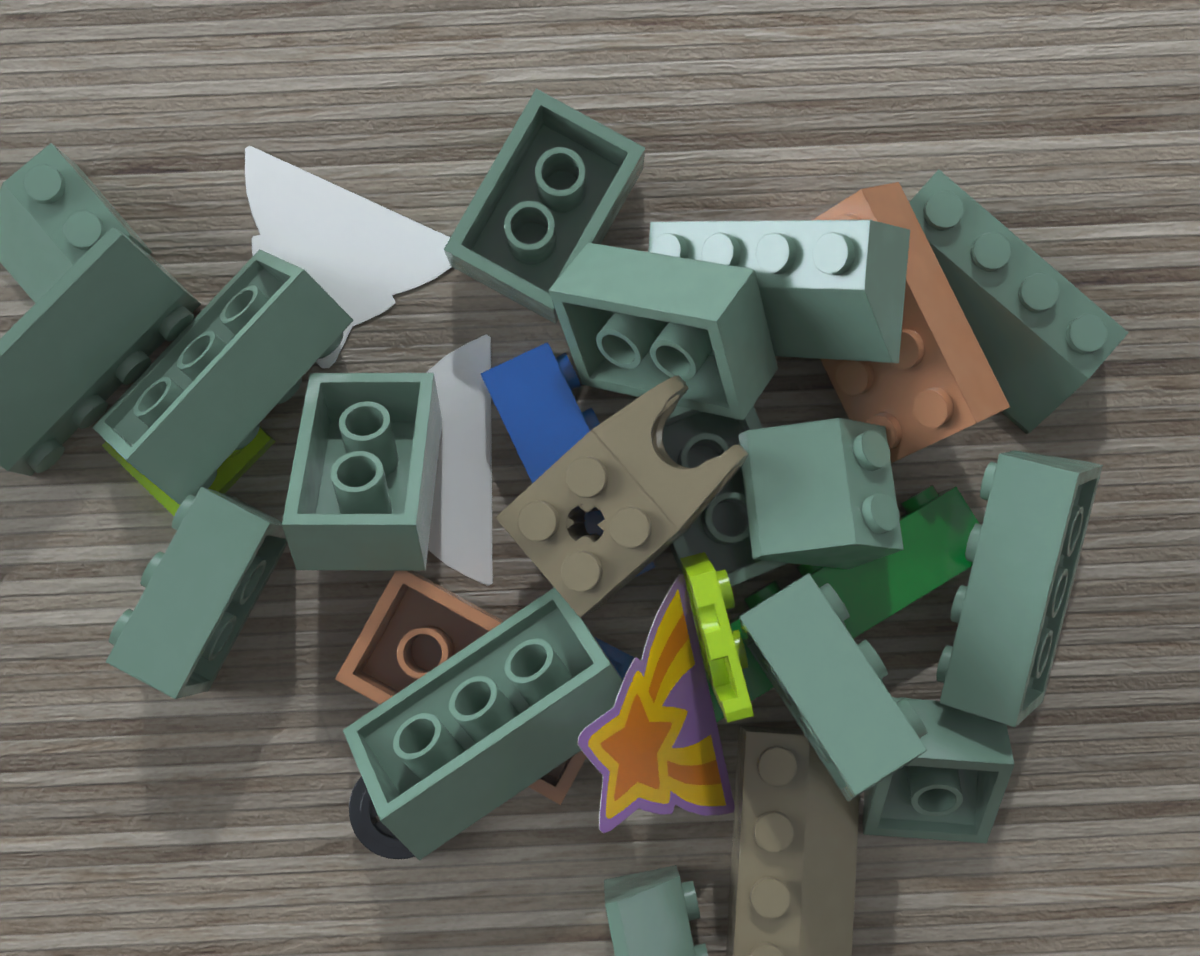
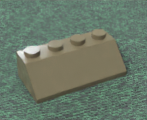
(790, 851)

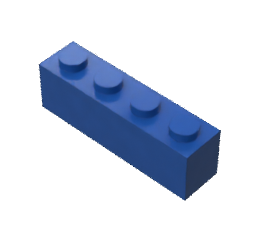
(542, 412)

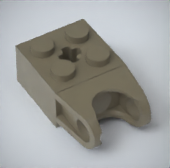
(634, 485)

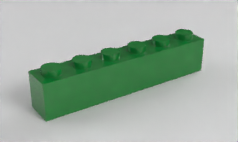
(934, 551)

